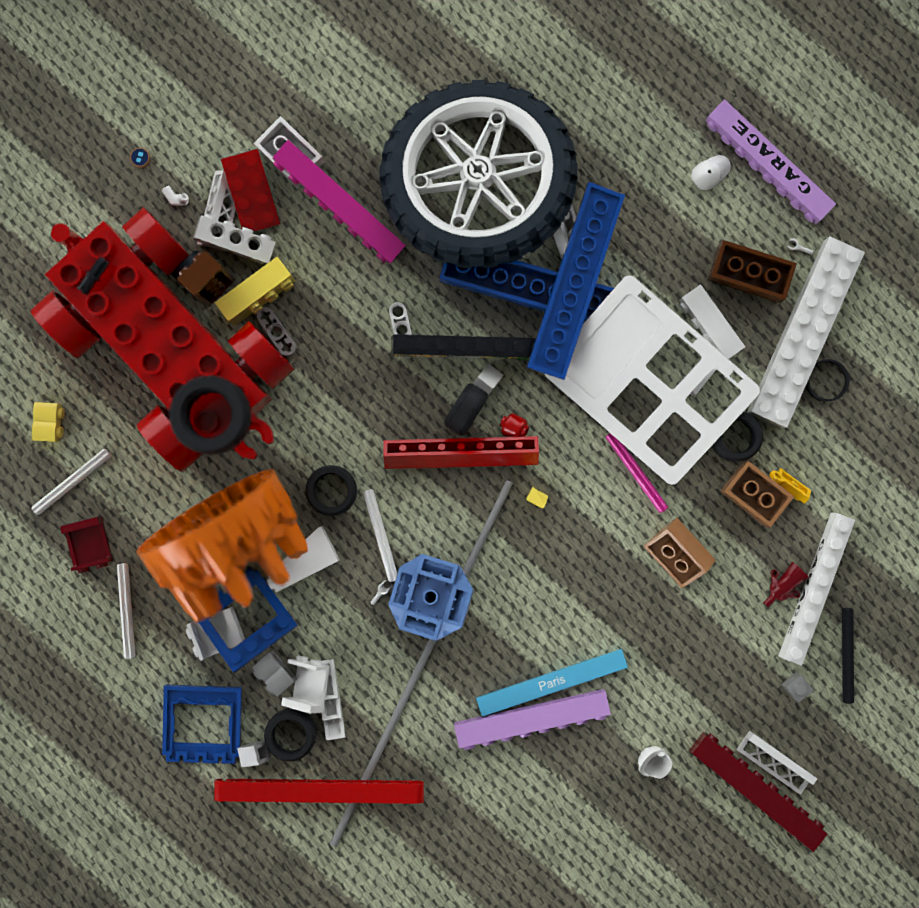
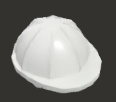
(654, 762)

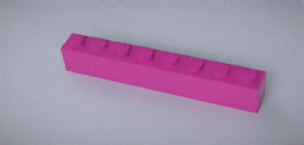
(338, 201)

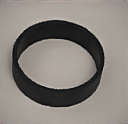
(846, 383)

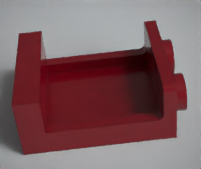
(87, 544)

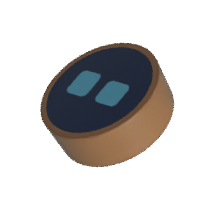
(140, 157)

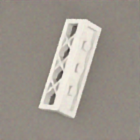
(215, 202)
(809, 778)

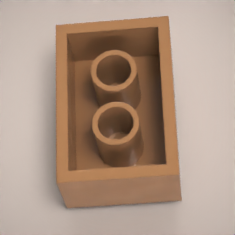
(757, 494)

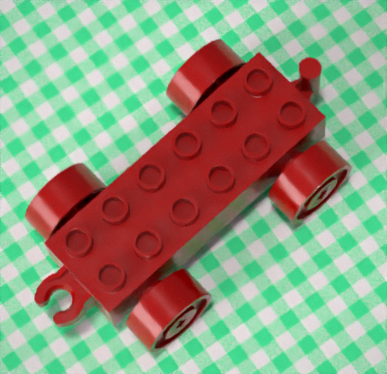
(155, 331)

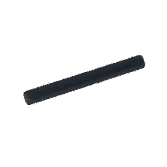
(847, 655)

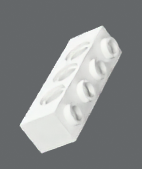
(204, 235)

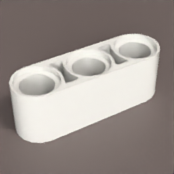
(400, 321)

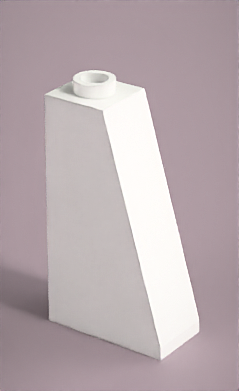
(319, 556)

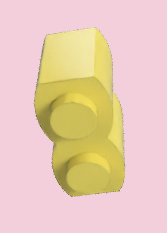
(47, 422)

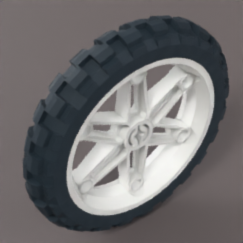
(494, 245)

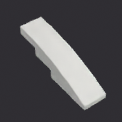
(332, 711)

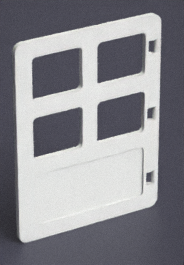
(615, 350)

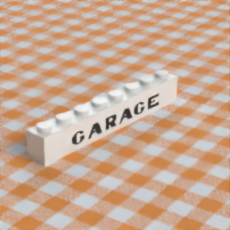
(816, 588)

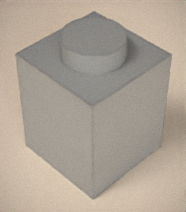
(797, 687)
(253, 754)

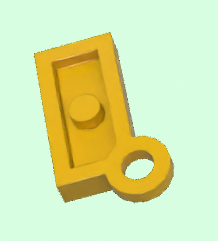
(792, 485)

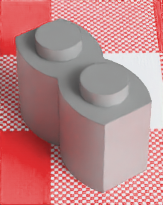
(274, 673)

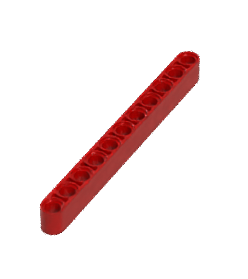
(319, 791)

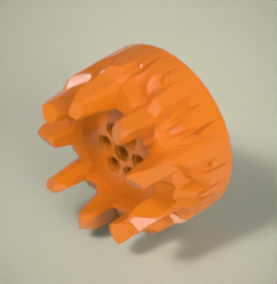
(220, 538)

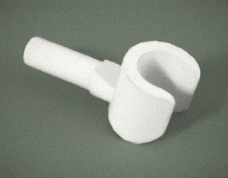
(798, 247)
(381, 591)

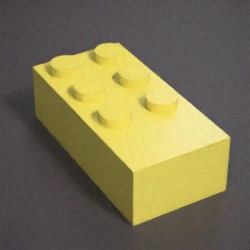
(255, 292)

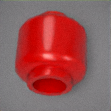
(514, 426)

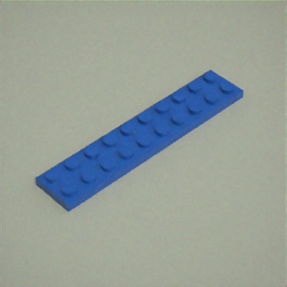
(576, 281)

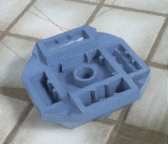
(410, 597)

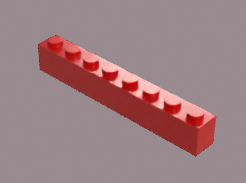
(461, 452)

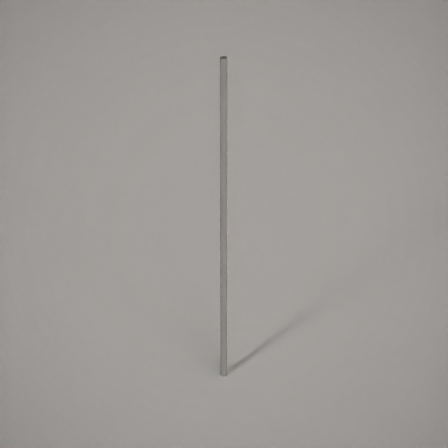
(419, 667)

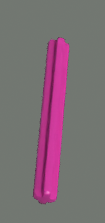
(637, 473)

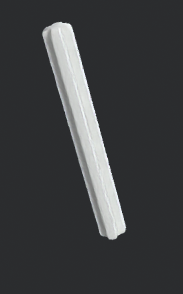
(71, 481)
(380, 535)
(126, 610)

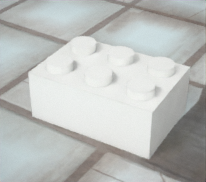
(277, 135)

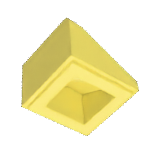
(537, 498)

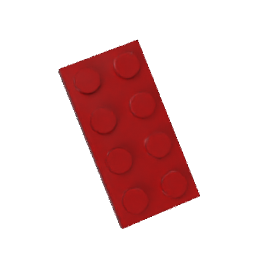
(250, 190)

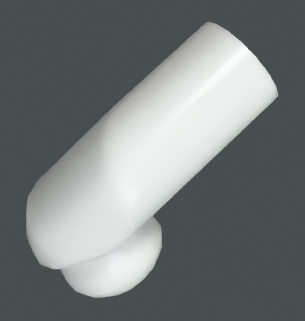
(175, 199)

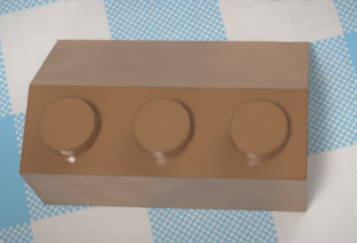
(679, 553)

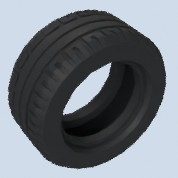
(183, 403)

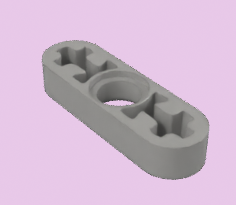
(264, 323)

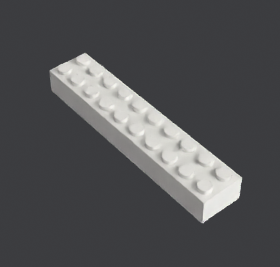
(806, 332)

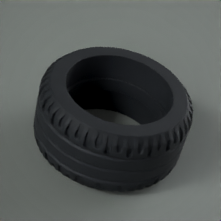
(466, 409)
(754, 447)
(316, 476)
(284, 754)

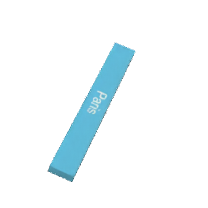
(551, 682)

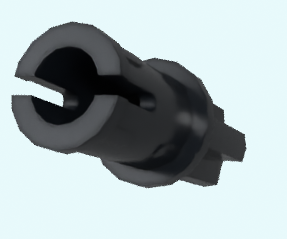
(93, 275)

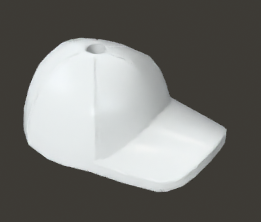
(719, 168)

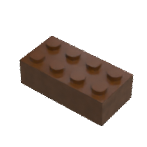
(752, 271)
(205, 278)

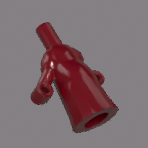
(781, 588)

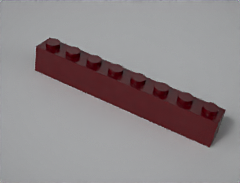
(758, 792)

